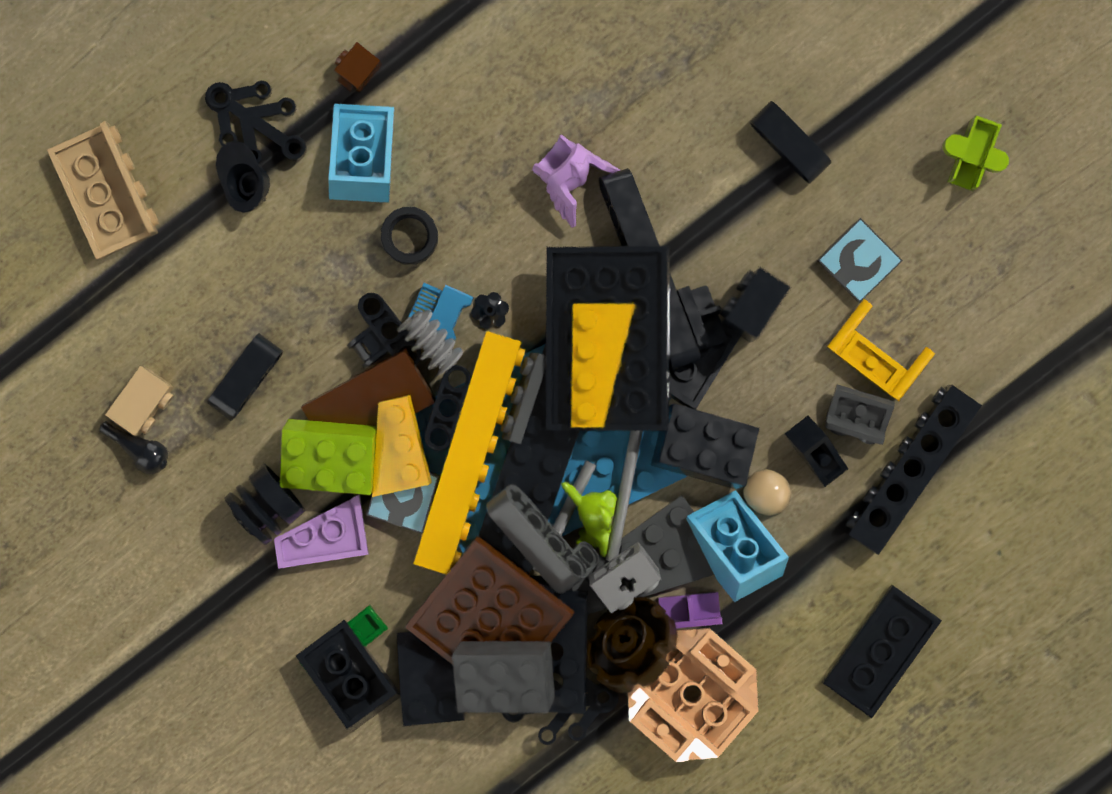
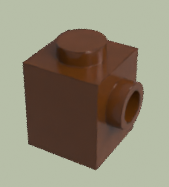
(356, 67)

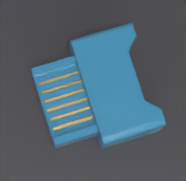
(444, 305)

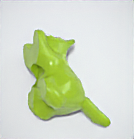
(595, 514)

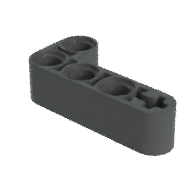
(540, 541)

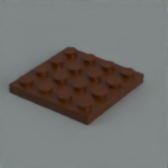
(487, 601)

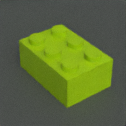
(328, 456)

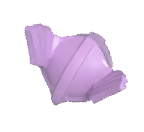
(565, 170)

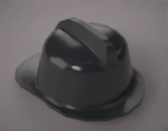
(241, 177)

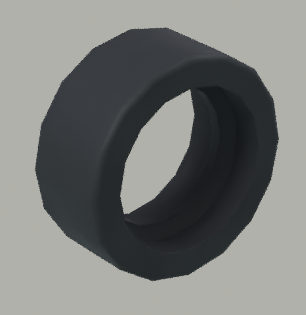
(409, 258)

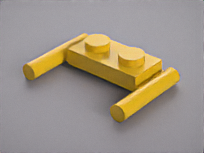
(872, 361)

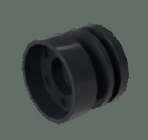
(264, 504)

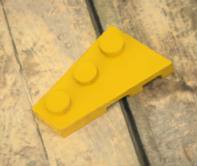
(398, 449)

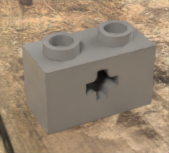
(632, 564)

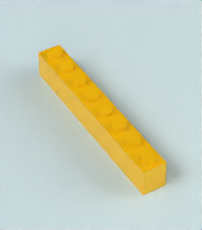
(468, 452)

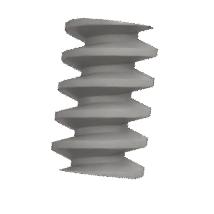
(431, 341)

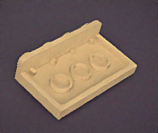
(104, 190)

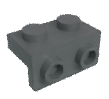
(859, 415)

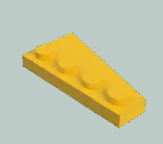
(596, 358)

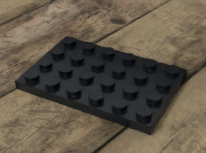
(611, 277)

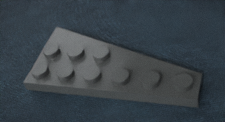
(670, 546)

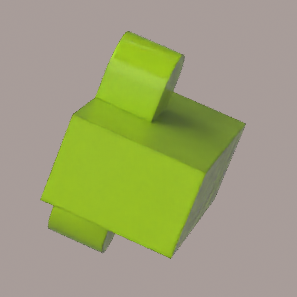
(975, 153)

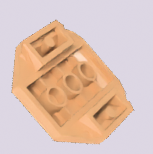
(716, 717)

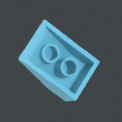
(361, 153)
(737, 546)

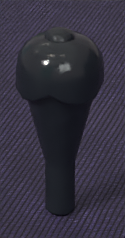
(148, 455)

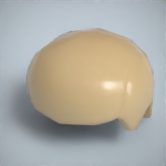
(767, 492)

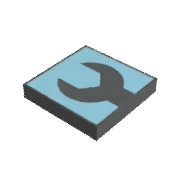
(859, 260)
(406, 507)

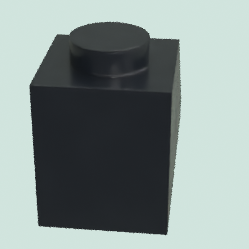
(816, 450)

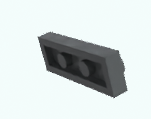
(524, 397)

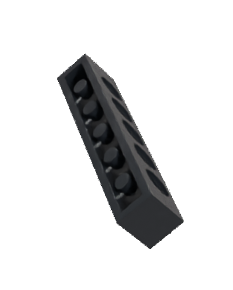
(963, 411)

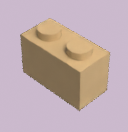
(140, 402)

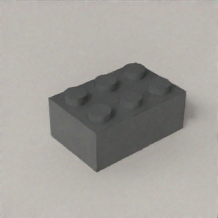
(503, 677)

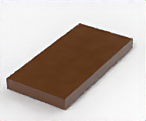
(358, 397)

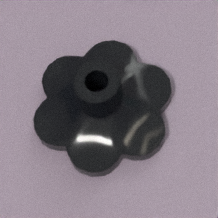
(496, 317)

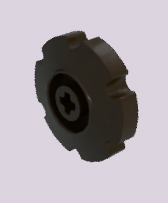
(631, 645)

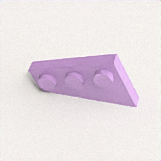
(325, 538)

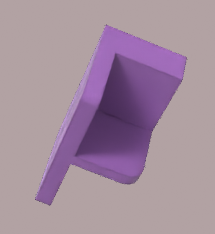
(693, 609)

